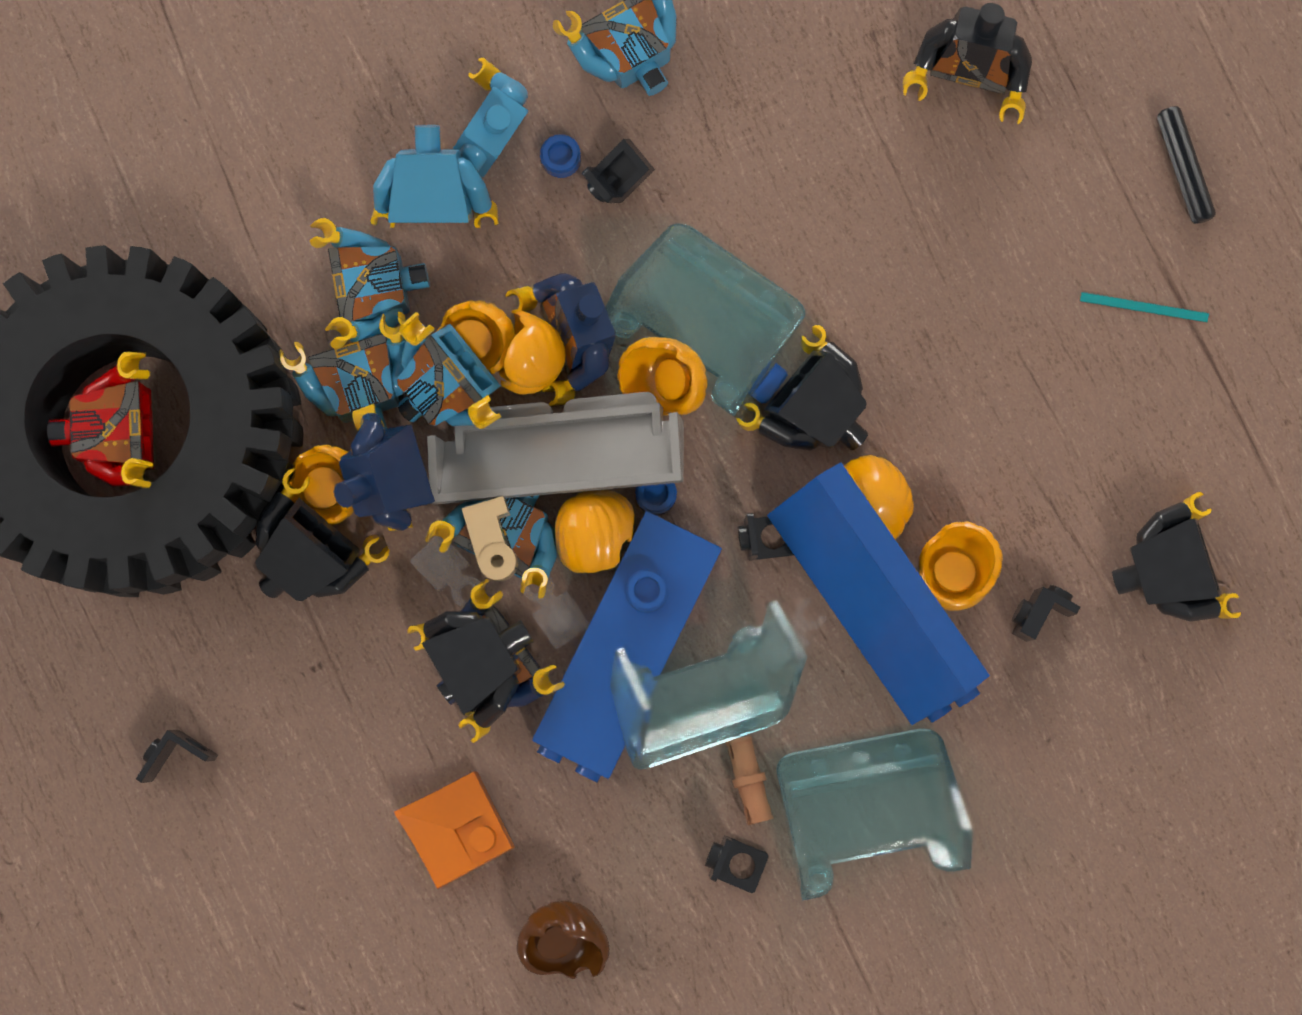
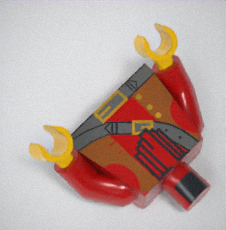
(111, 425)

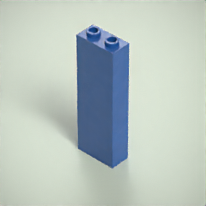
(879, 596)
(583, 714)

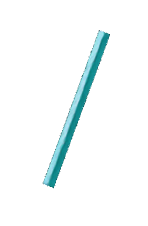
(1144, 307)

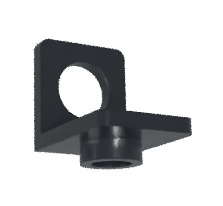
(750, 539)
(161, 749)
(720, 858)

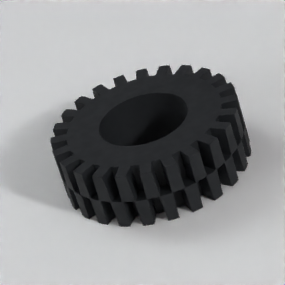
(233, 443)

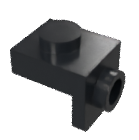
(618, 173)
(1032, 614)

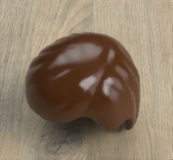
(563, 941)

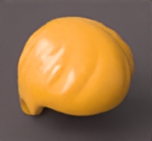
(483, 329)
(533, 355)
(667, 371)
(323, 468)
(884, 489)
(593, 530)
(961, 564)

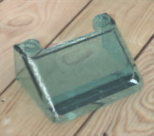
(710, 302)
(872, 802)

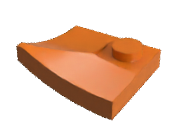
(455, 829)

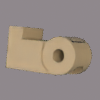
(488, 539)

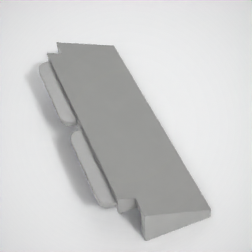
(541, 452)

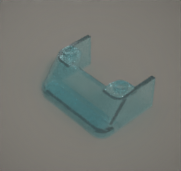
(709, 699)

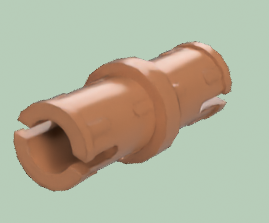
(749, 780)

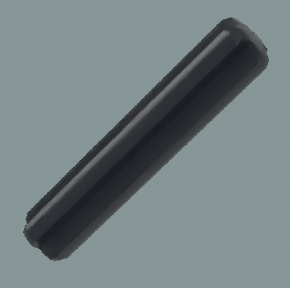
(1186, 165)

